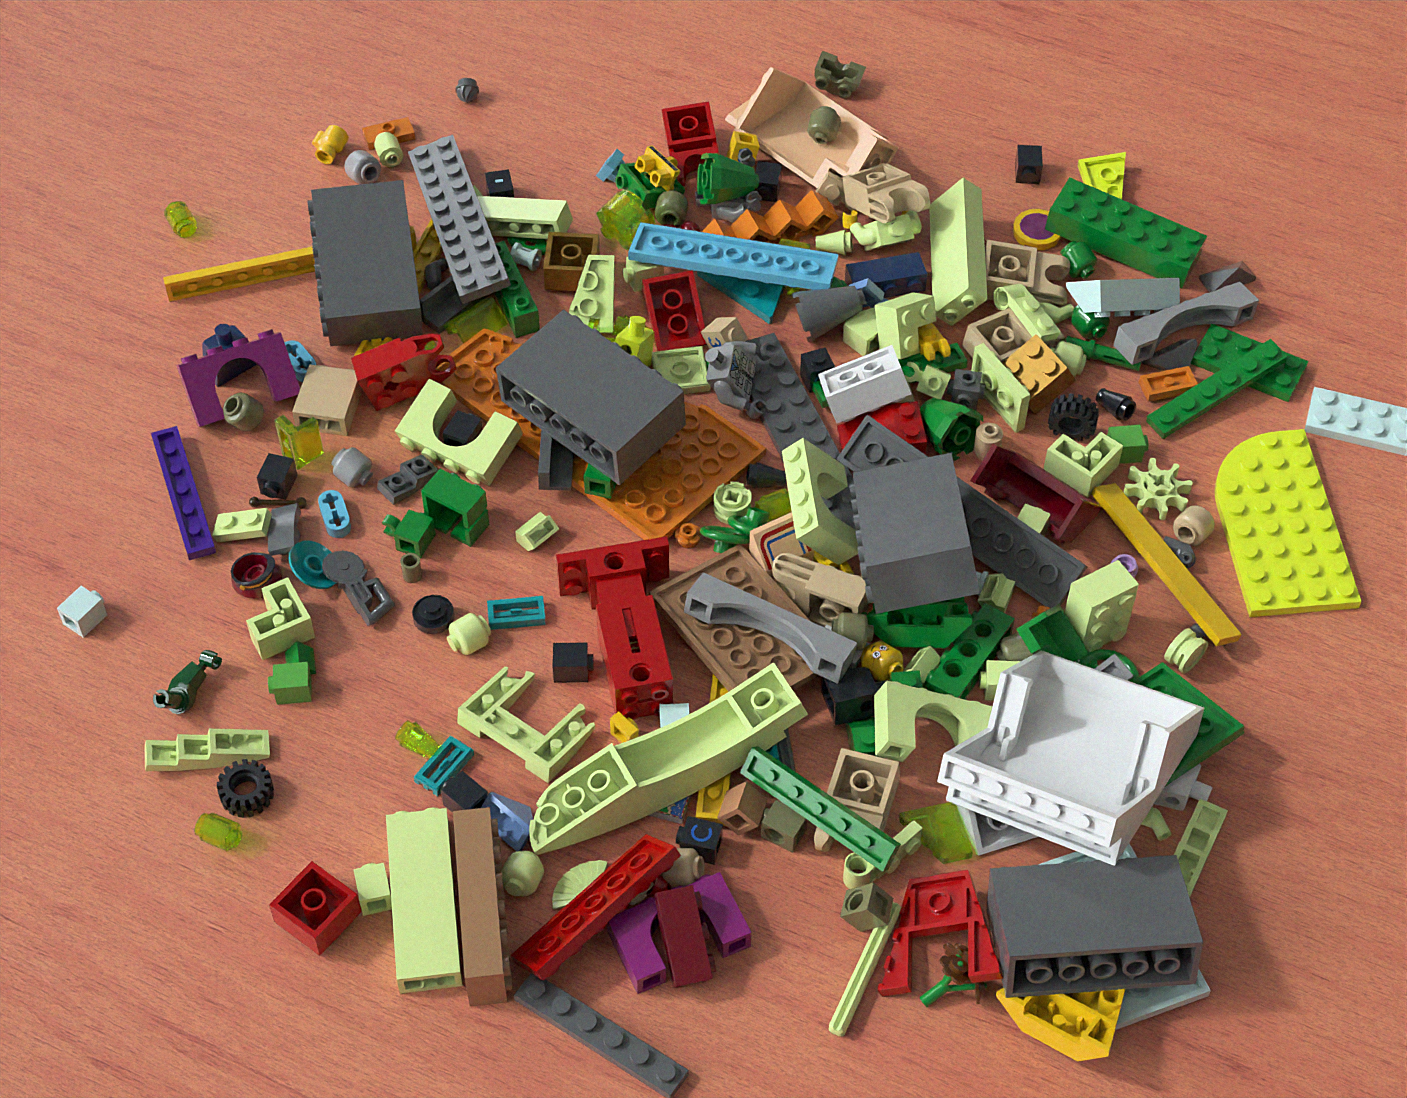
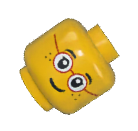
(882, 660)

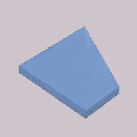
(512, 819)

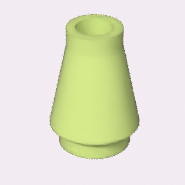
(836, 242)

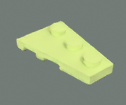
(596, 292)

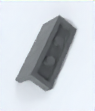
(443, 305)
(554, 465)

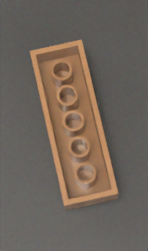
(482, 907)

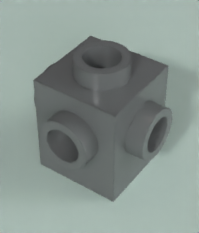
(966, 388)

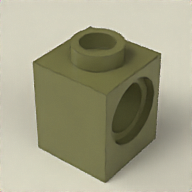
(782, 826)
(866, 907)

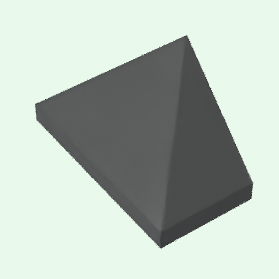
(1227, 276)
(1173, 356)

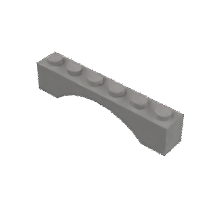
(1223, 306)
(821, 648)

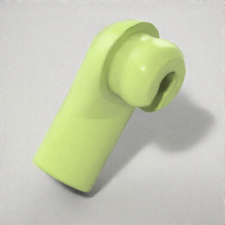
(1058, 314)
(1157, 823)

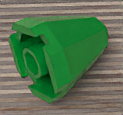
(724, 179)
(950, 426)

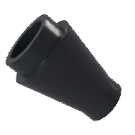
(1117, 404)
(764, 476)

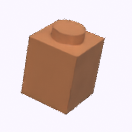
(742, 808)

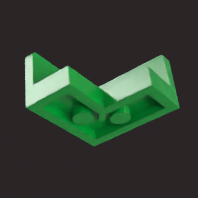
(1053, 634)

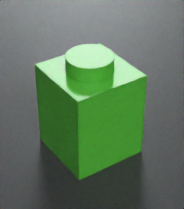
(1133, 442)
(291, 683)

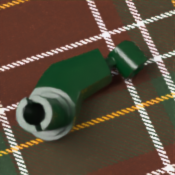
(184, 686)

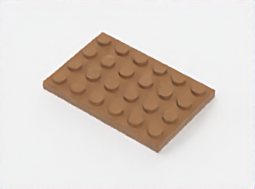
(733, 650)

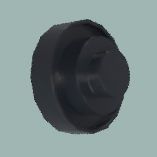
(433, 614)

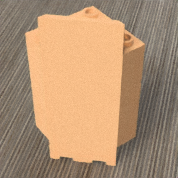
(780, 119)

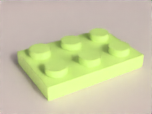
(1001, 388)

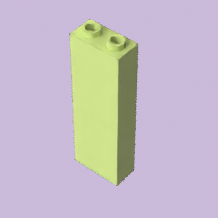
(958, 252)
(423, 900)

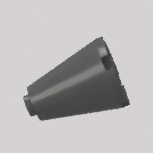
(827, 308)

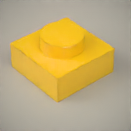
(623, 728)

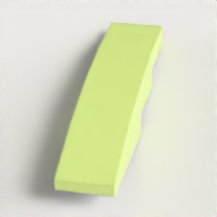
(206, 751)
(1198, 841)

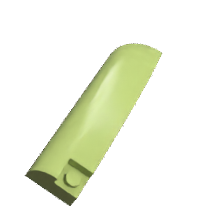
(666, 764)

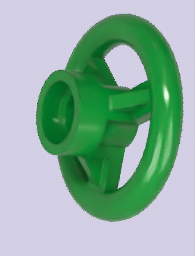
(754, 518)
(724, 537)

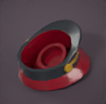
(253, 573)

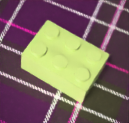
(1102, 605)

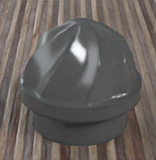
(467, 89)

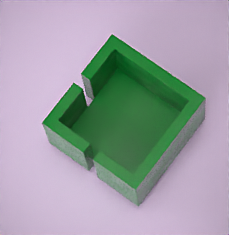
(450, 497)

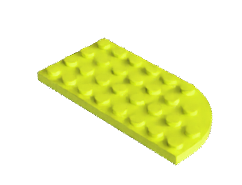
(1282, 528)

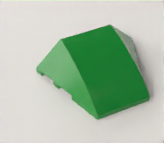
(922, 625)

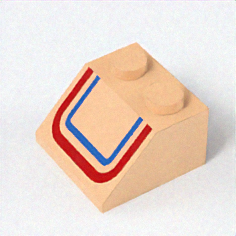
(774, 539)

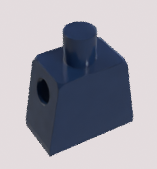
(224, 336)

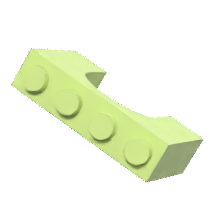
(478, 459)
(810, 476)
(900, 704)

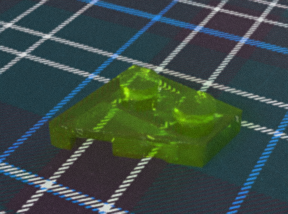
(941, 831)

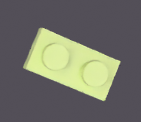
(242, 525)

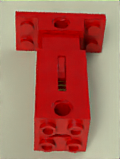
(626, 619)

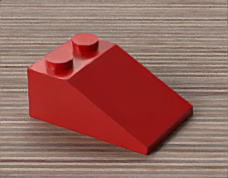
(674, 311)
(900, 418)

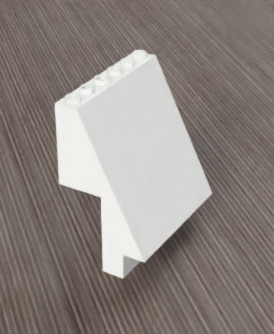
(1071, 754)

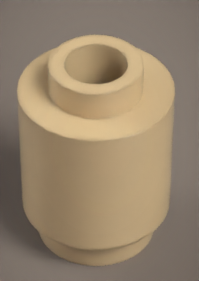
(985, 436)

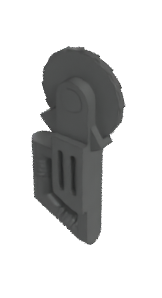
(350, 574)

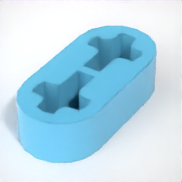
(302, 358)
(339, 512)

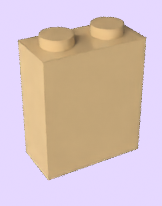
(329, 397)

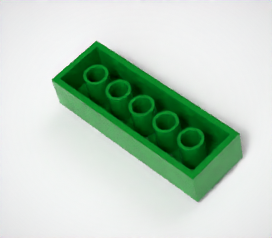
(1125, 232)

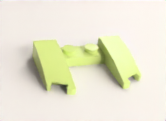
(544, 755)

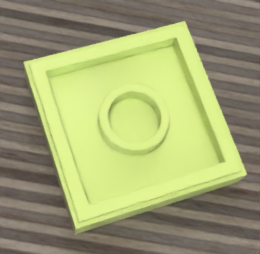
(683, 367)

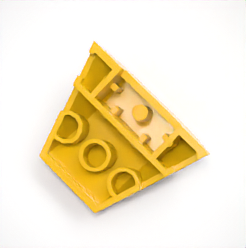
(1071, 1022)

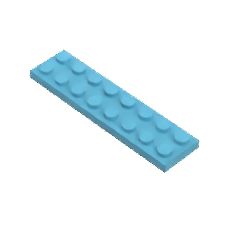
(733, 257)

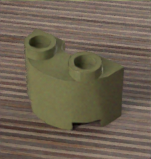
(837, 77)

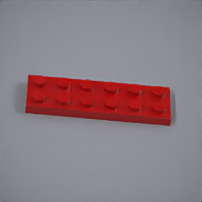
(595, 906)

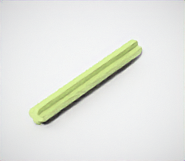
(862, 974)

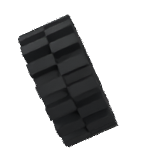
(1065, 408)
(251, 801)

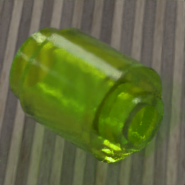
(180, 219)
(775, 503)
(218, 831)

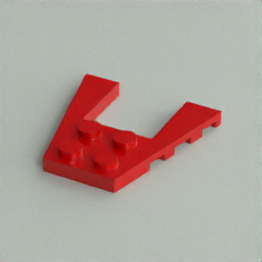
(936, 907)

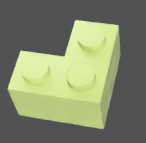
(900, 319)
(1080, 465)
(282, 623)

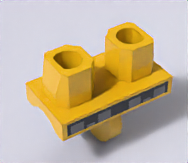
(661, 169)

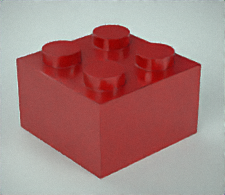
(315, 908)

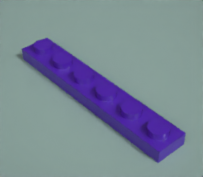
(183, 493)

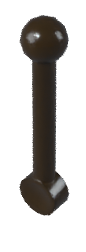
(254, 502)

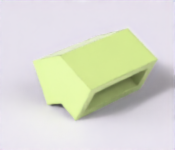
(535, 531)
(997, 591)
(925, 661)

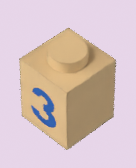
(722, 331)

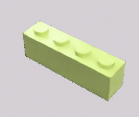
(525, 216)

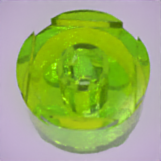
(622, 217)

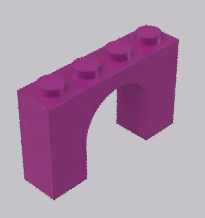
(200, 373)
(633, 931)

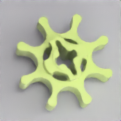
(1158, 488)

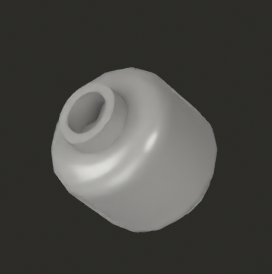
(362, 167)
(352, 467)

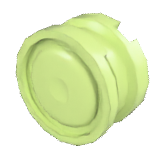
(731, 500)
(1186, 650)

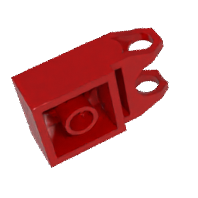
(689, 135)
(400, 369)

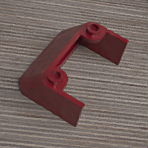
(1024, 482)

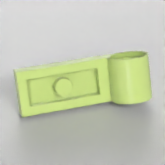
(1027, 310)
(910, 842)

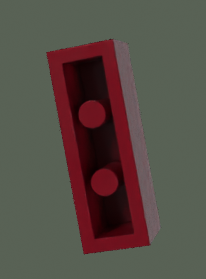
(684, 936)

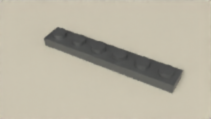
(601, 1035)

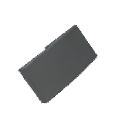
(411, 478)
(283, 529)

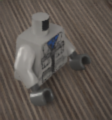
(733, 208)
(732, 374)

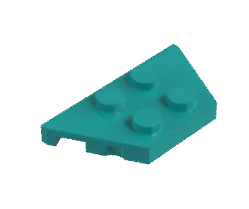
(753, 295)

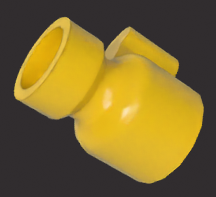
(330, 143)

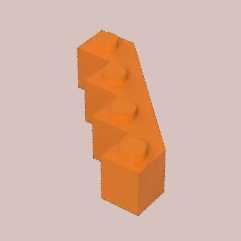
(783, 221)

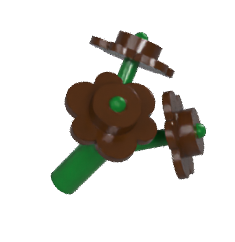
(956, 970)

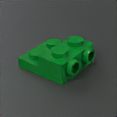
(639, 183)

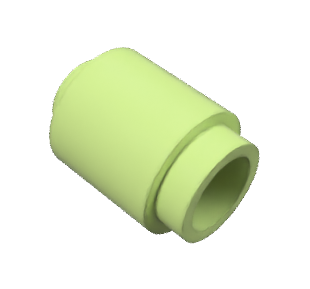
(388, 149)

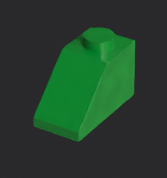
(862, 735)

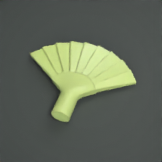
(576, 881)

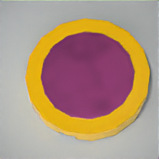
(1030, 230)

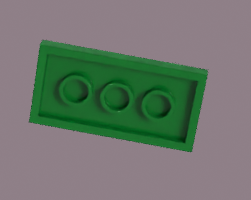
(1224, 346)

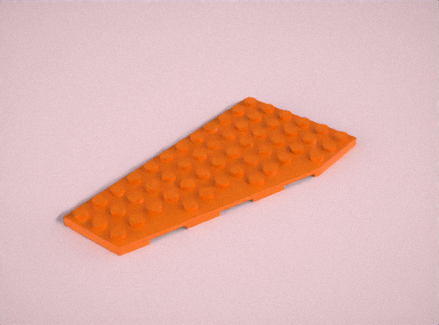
(664, 489)

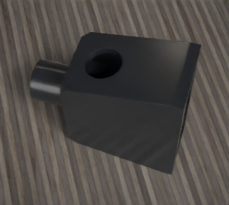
(852, 696)

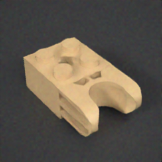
(883, 192)
(1023, 265)
(1001, 334)
(819, 589)
(864, 786)

